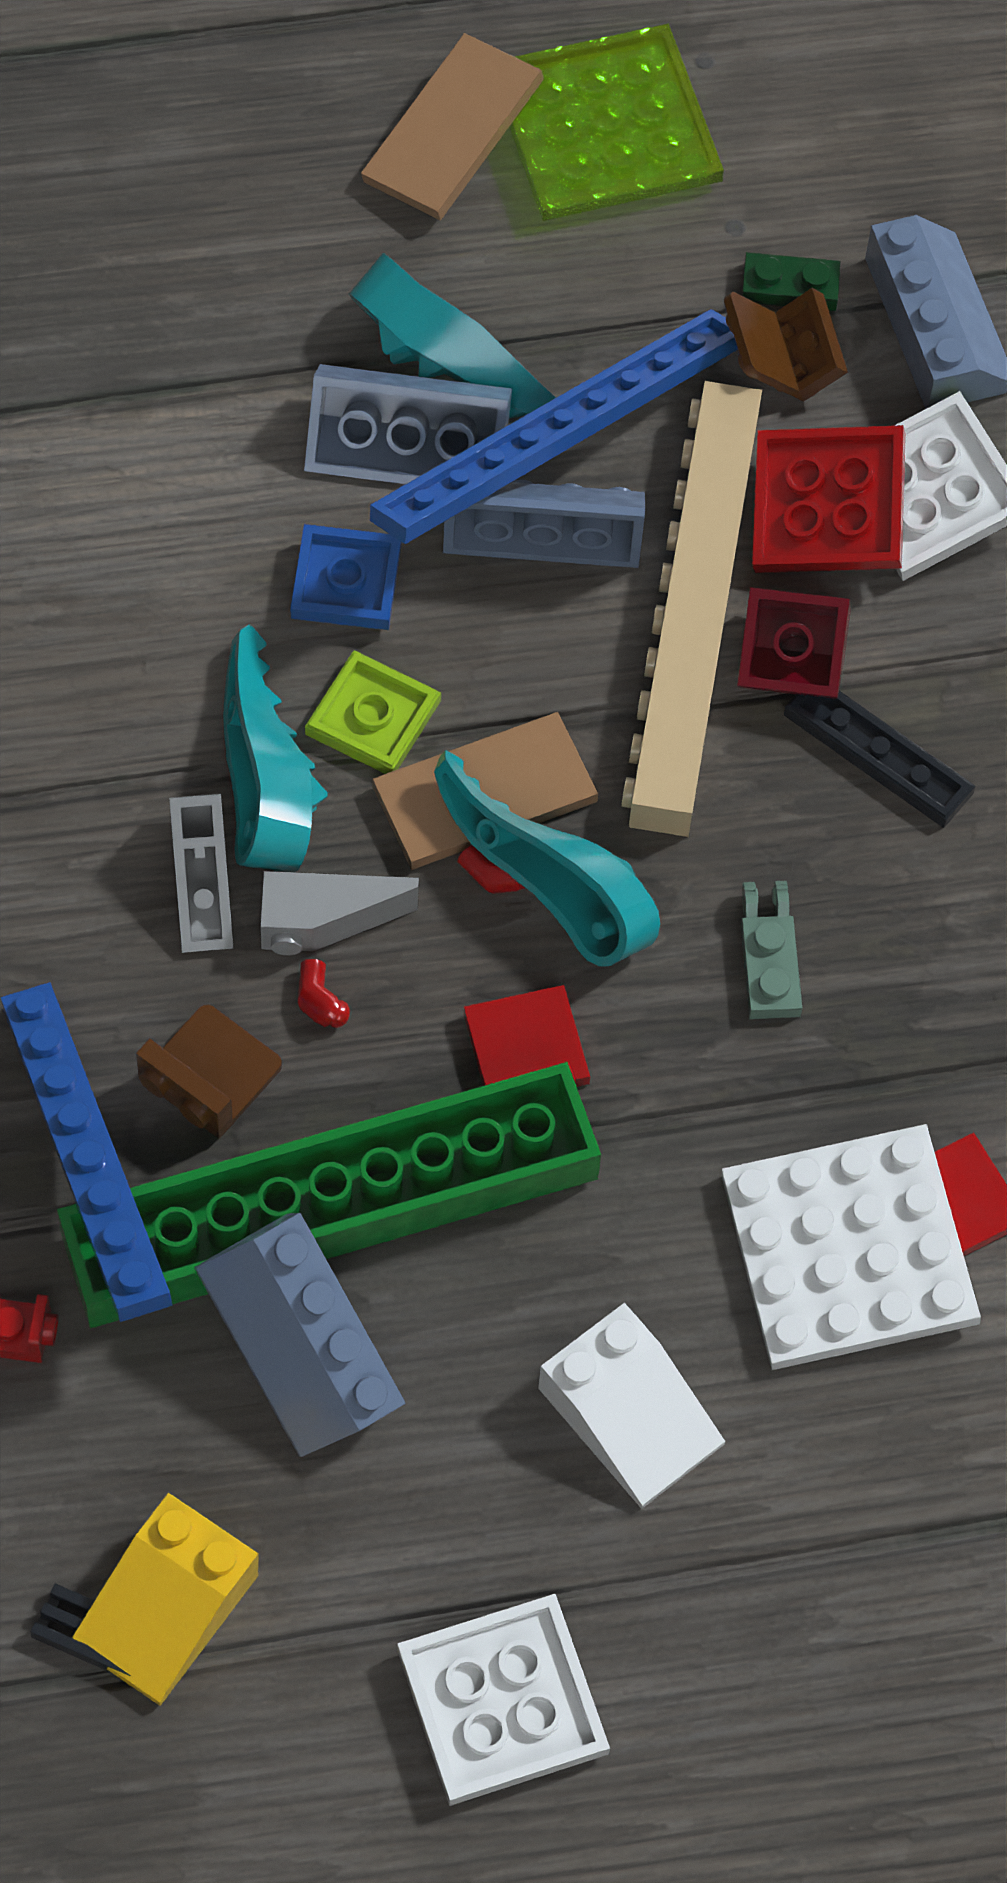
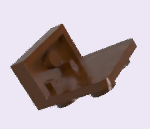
(789, 347)
(208, 1070)

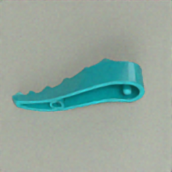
(440, 336)
(266, 767)
(575, 879)

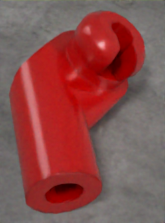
(486, 873)
(318, 1001)

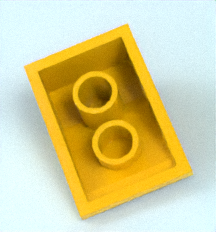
(167, 1597)

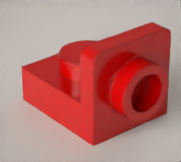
(27, 1329)

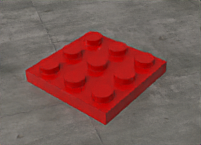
(829, 499)

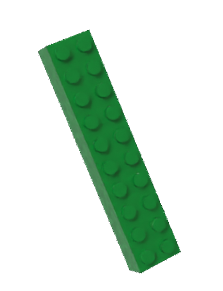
(362, 1180)

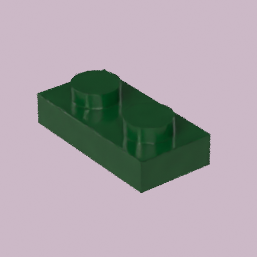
(782, 278)

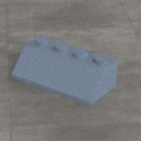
(936, 310)
(396, 423)
(552, 525)
(299, 1334)

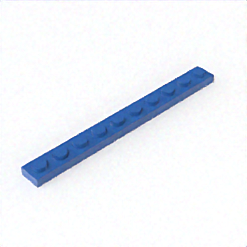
(553, 428)

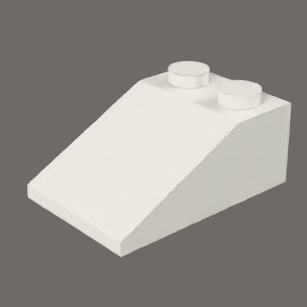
(630, 1405)

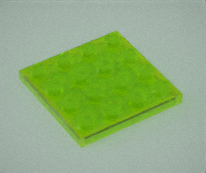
(613, 124)

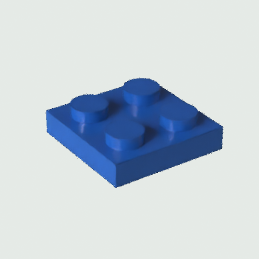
(346, 577)

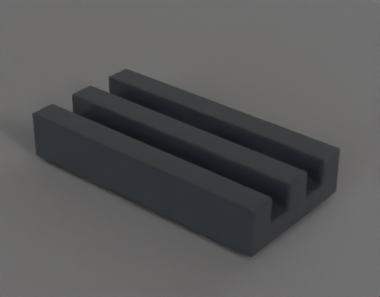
(51, 1612)

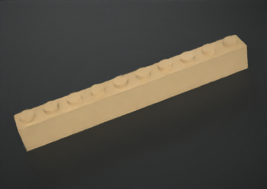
(694, 610)

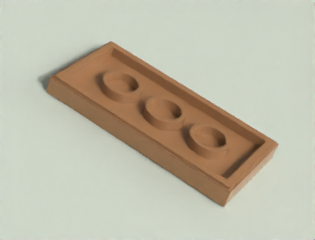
(452, 126)
(525, 767)

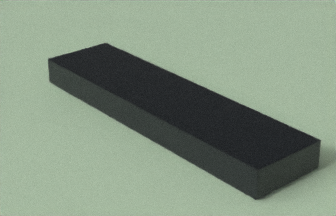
(883, 754)

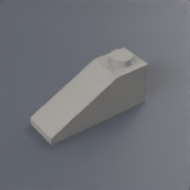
(201, 873)
(321, 909)

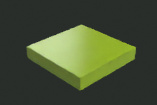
(373, 713)

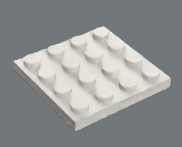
(850, 1247)

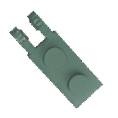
(770, 956)

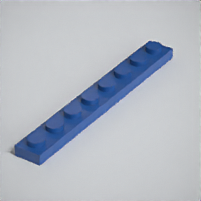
(86, 1153)

